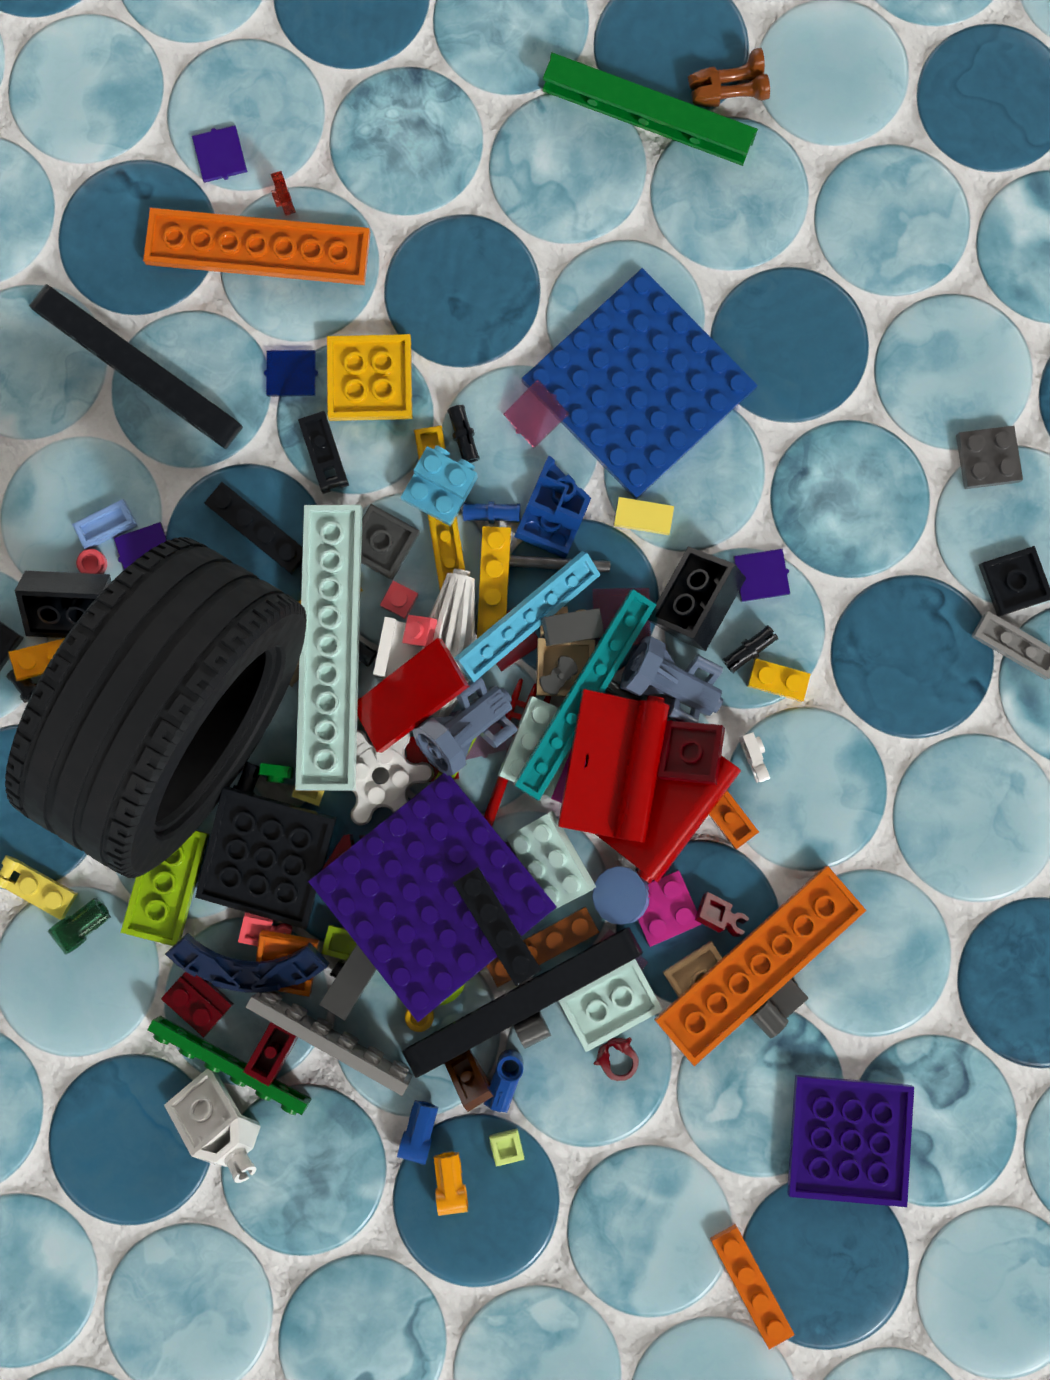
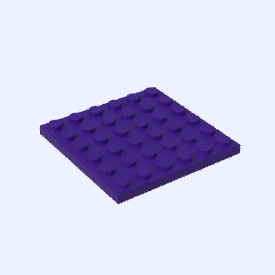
(401, 898)

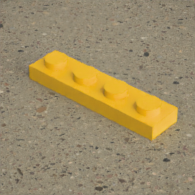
(493, 576)

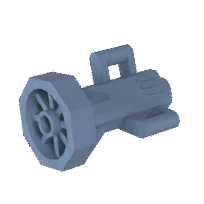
(654, 672)
(448, 739)

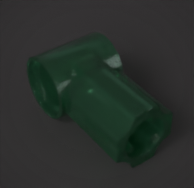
(74, 929)

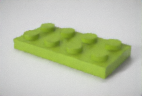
(165, 893)

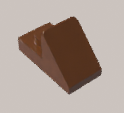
(469, 1080)

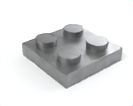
(989, 457)

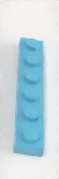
(527, 616)

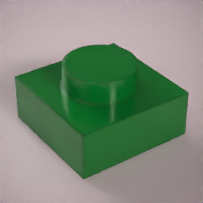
(276, 773)

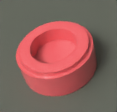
(91, 562)

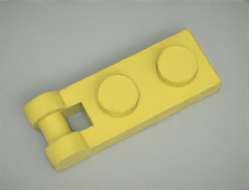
(36, 888)

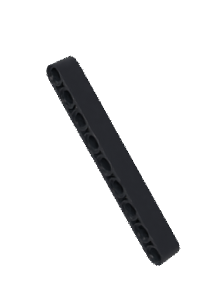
(136, 366)
(522, 1002)

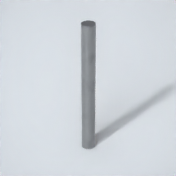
(551, 563)

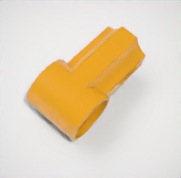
(450, 1190)

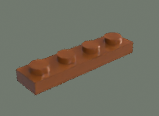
(551, 941)

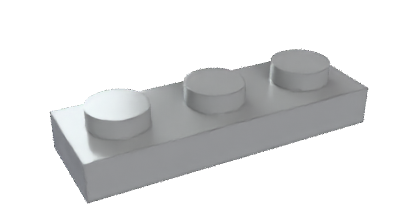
(1014, 644)

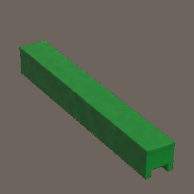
(648, 109)

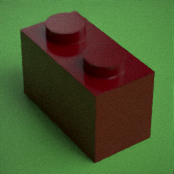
(270, 1054)

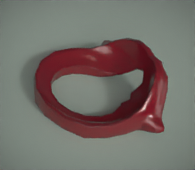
(622, 1045)

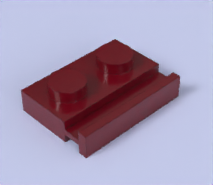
(197, 1002)

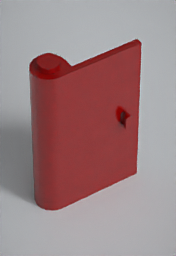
(621, 768)
(674, 819)

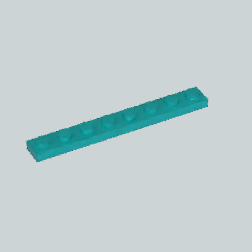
(595, 677)

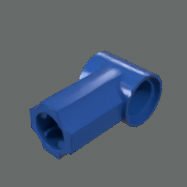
(504, 1082)
(416, 1139)

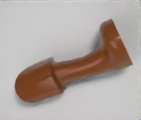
(708, 82)

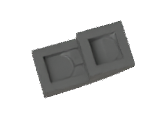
(572, 627)

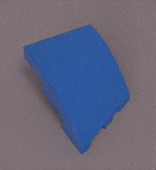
(553, 511)

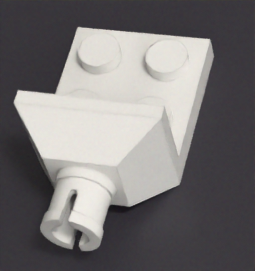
(213, 1125)

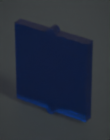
(291, 373)

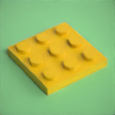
(369, 377)

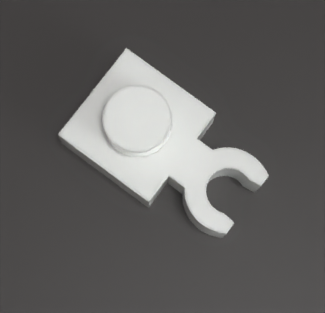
(753, 752)

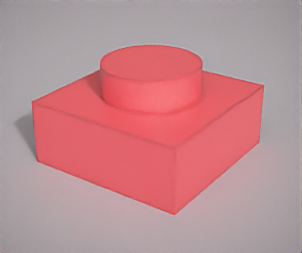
(399, 599)
(419, 630)

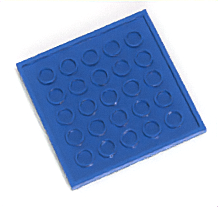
(641, 383)

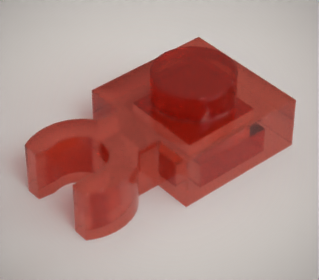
(281, 193)

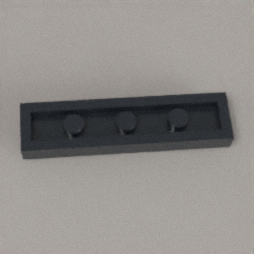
(255, 527)
(497, 926)

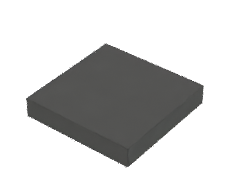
(385, 541)

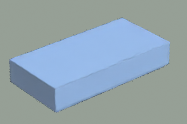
(104, 524)

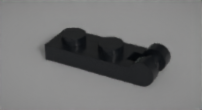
(323, 451)

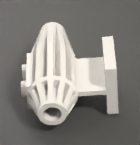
(455, 625)

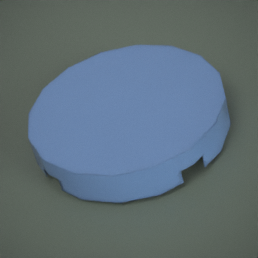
(620, 895)

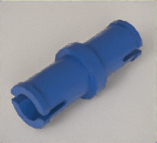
(491, 512)

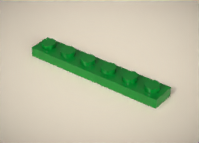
(220, 1060)

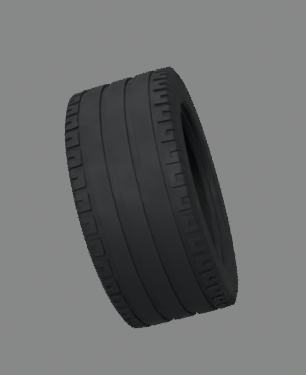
(154, 705)

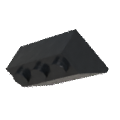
(697, 598)
(56, 600)

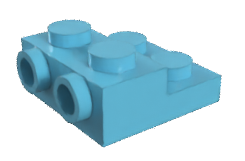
(440, 484)

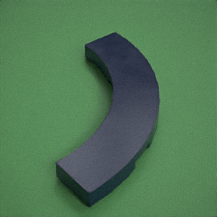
(246, 975)

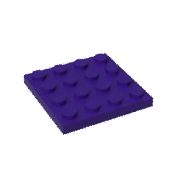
(850, 1141)

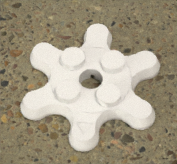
(401, 777)

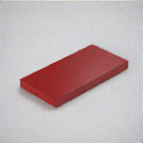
(410, 695)

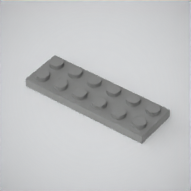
(322, 1036)

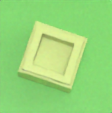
(506, 1147)

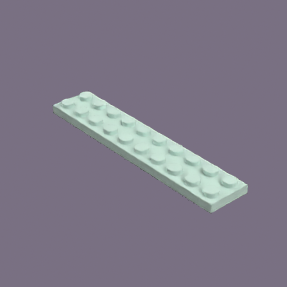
(329, 649)

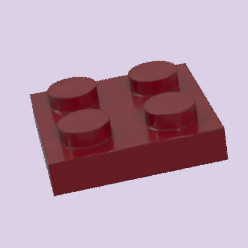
(691, 752)

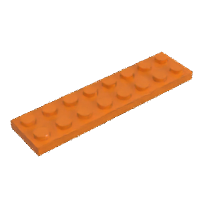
(257, 246)
(760, 965)

